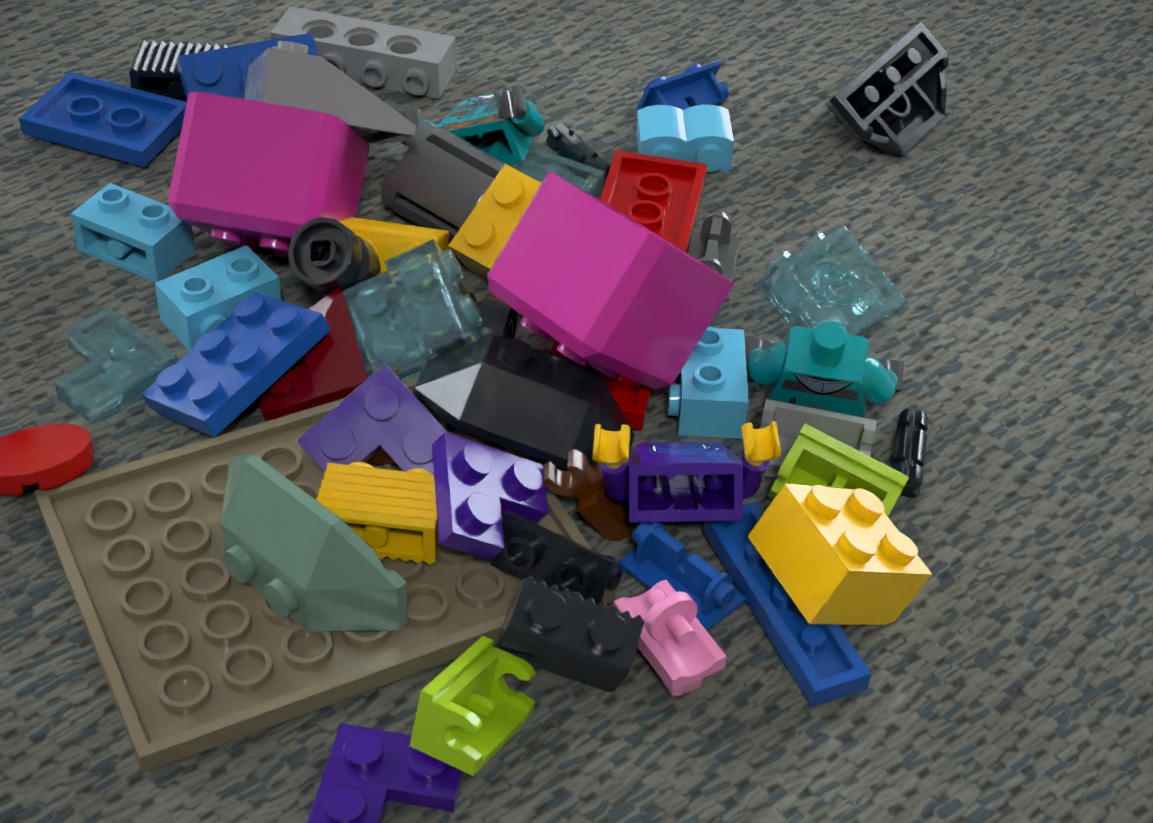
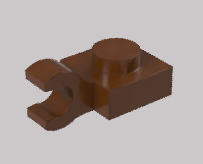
(593, 502)

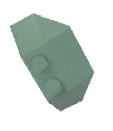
(304, 555)

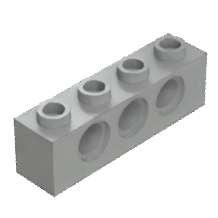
(376, 51)

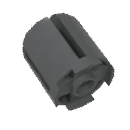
(439, 179)

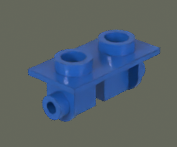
(693, 85)
(664, 557)

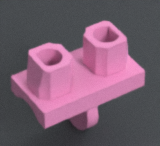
(674, 637)

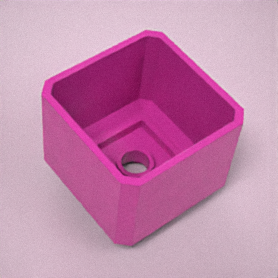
(263, 170)
(605, 286)

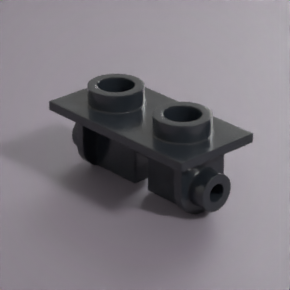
(555, 559)

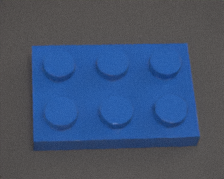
(105, 119)
(235, 363)

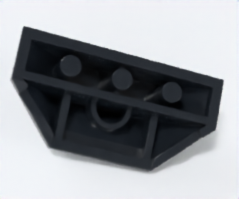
(896, 95)
(520, 398)

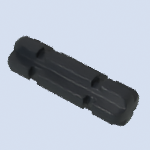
(572, 147)
(911, 449)

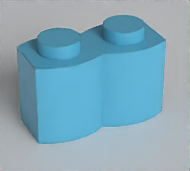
(691, 134)

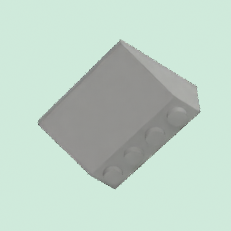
(305, 81)

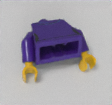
(684, 477)

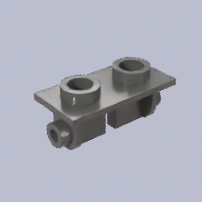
(715, 245)

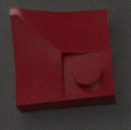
(325, 372)

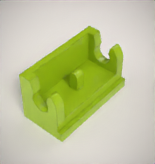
(831, 463)
(470, 708)

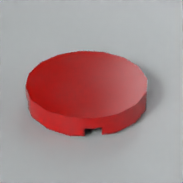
(43, 456)

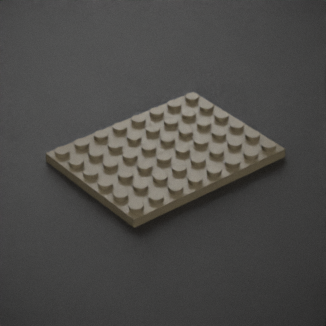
(208, 656)

